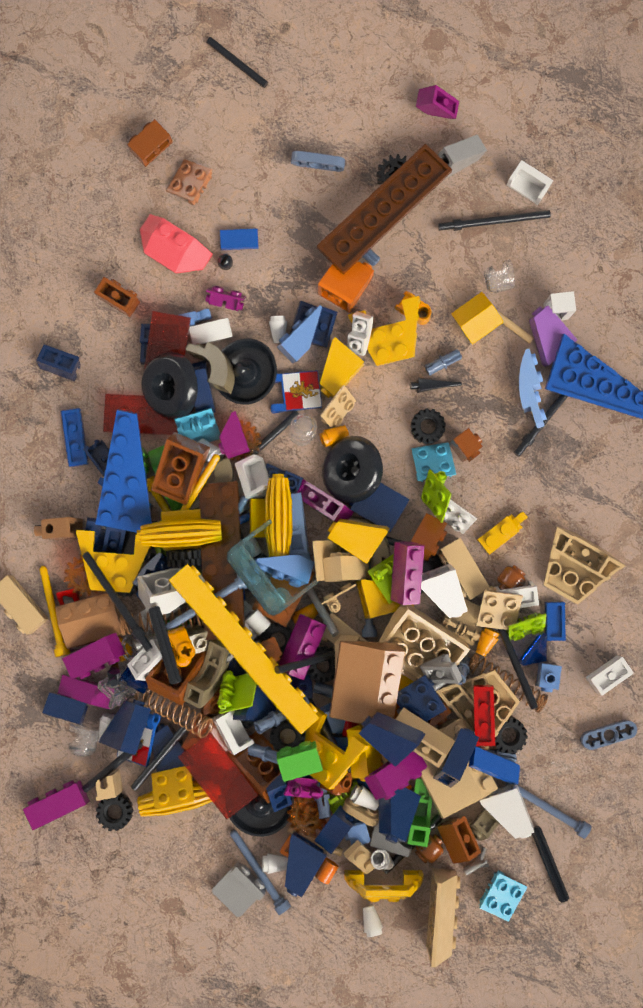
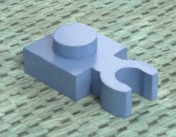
(202, 315)

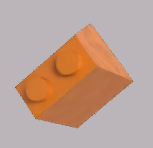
(347, 288)

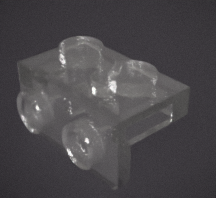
(116, 694)

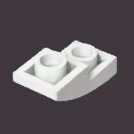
(210, 331)
(360, 335)

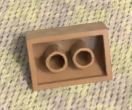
(88, 620)

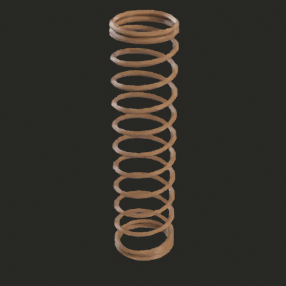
(123, 625)
(542, 699)
(201, 722)

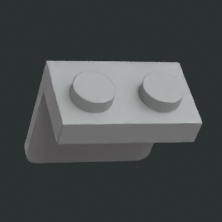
(239, 889)

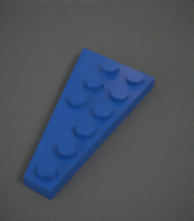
(590, 380)
(124, 489)

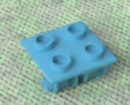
(199, 426)
(433, 457)
(502, 896)

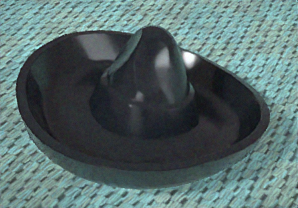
(253, 371)
(170, 385)
(352, 469)
(259, 818)

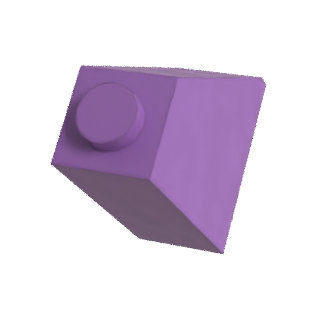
(547, 332)

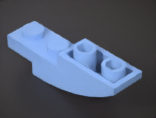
(528, 383)
(299, 540)

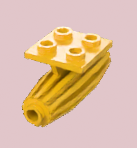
(278, 509)
(180, 530)
(172, 793)

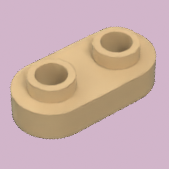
(361, 813)

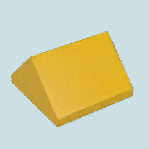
(477, 317)

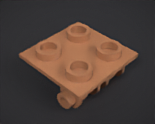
(190, 181)

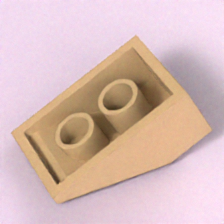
(322, 550)

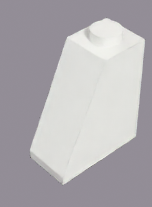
(444, 589)
(509, 810)

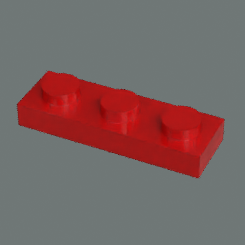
(484, 714)

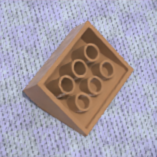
(366, 680)

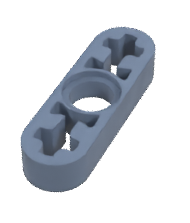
(317, 161)
(620, 725)

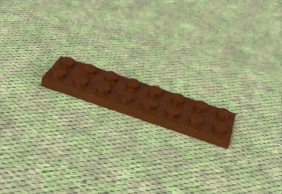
(384, 209)
(221, 503)

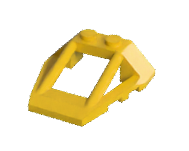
(411, 882)

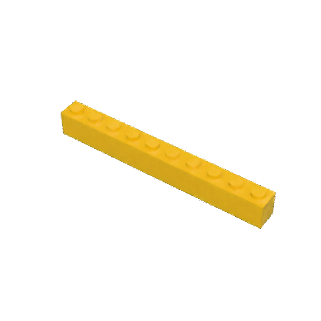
(243, 648)

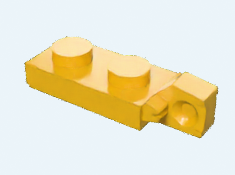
(501, 532)

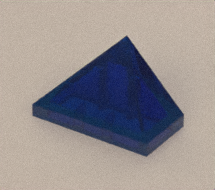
(536, 651)

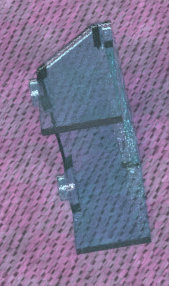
(269, 597)

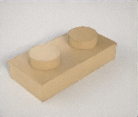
(360, 856)

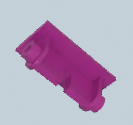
(217, 296)
(303, 788)

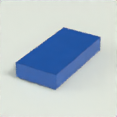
(239, 239)
(555, 621)

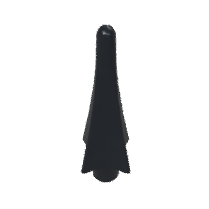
(426, 384)
(113, 675)

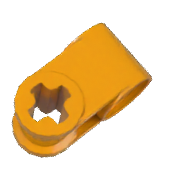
(422, 307)
(181, 646)

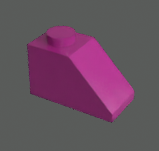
(437, 102)
(233, 438)

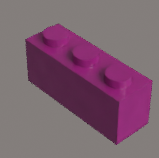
(407, 573)
(302, 643)
(94, 657)
(388, 778)
(55, 804)

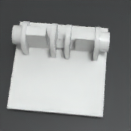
(458, 517)

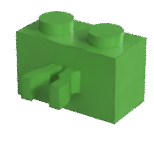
(299, 761)

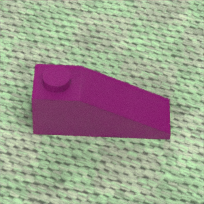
(323, 503)
(83, 691)

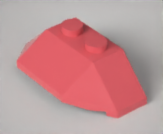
(172, 246)

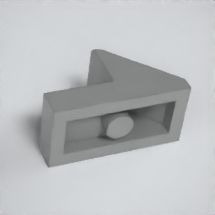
(442, 670)

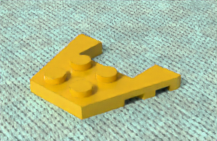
(395, 340)
(117, 568)
(333, 759)

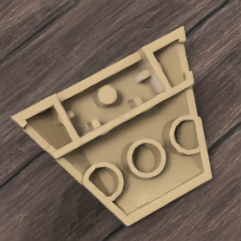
(578, 566)
(461, 700)

